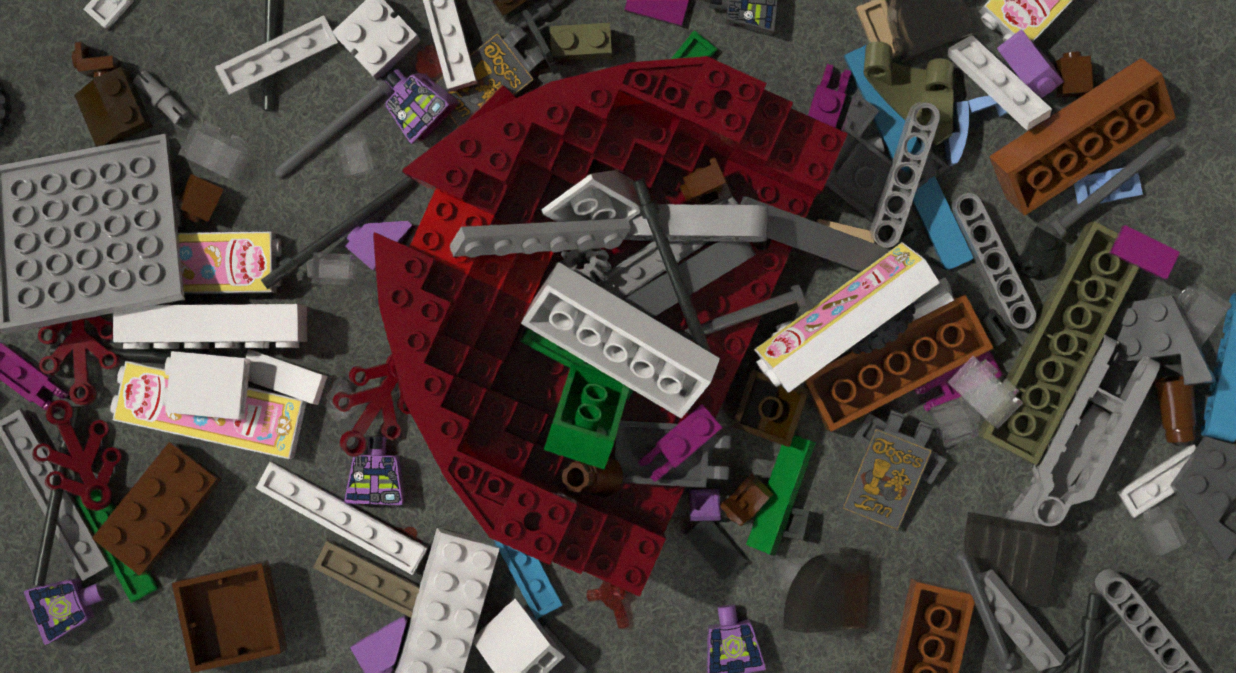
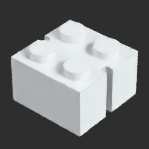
(377, 36)

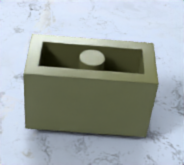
(581, 42)

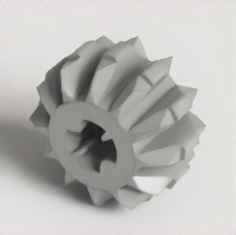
(597, 263)

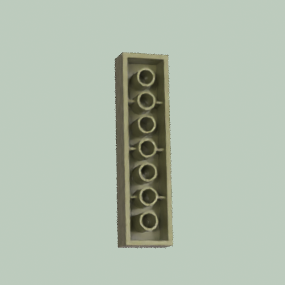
(1062, 343)

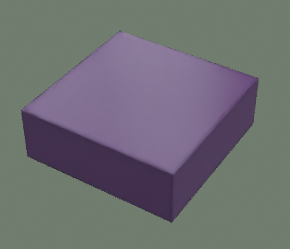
(704, 504)

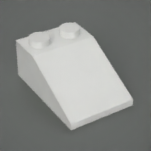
(596, 198)

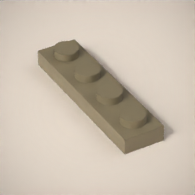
(367, 577)

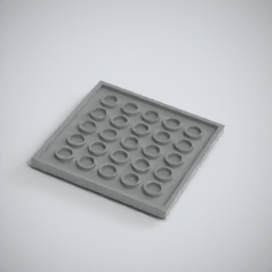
(88, 234)

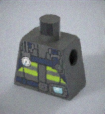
(749, 14)

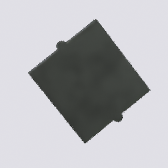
(540, 42)

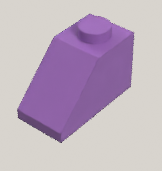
(1030, 64)
(362, 242)
(382, 648)

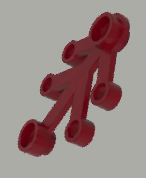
(78, 342)
(378, 398)
(80, 460)

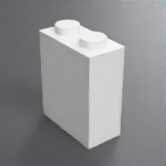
(206, 385)
(517, 642)

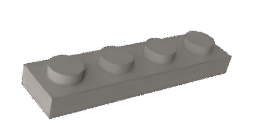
(1019, 623)

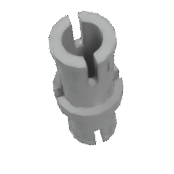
(161, 97)

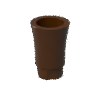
(1176, 408)
(593, 480)

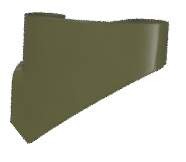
(905, 86)

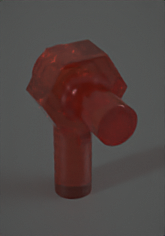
(611, 597)

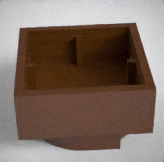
(229, 616)

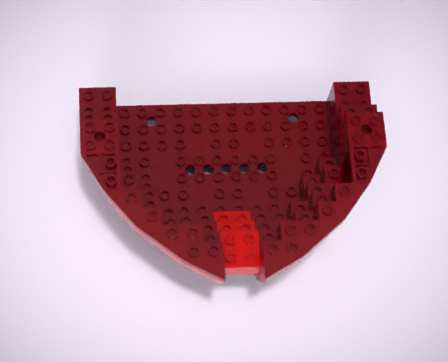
(458, 319)

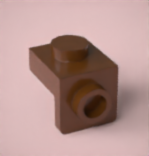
(92, 66)
(746, 500)

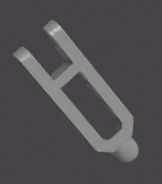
(1056, 499)

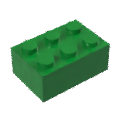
(587, 417)

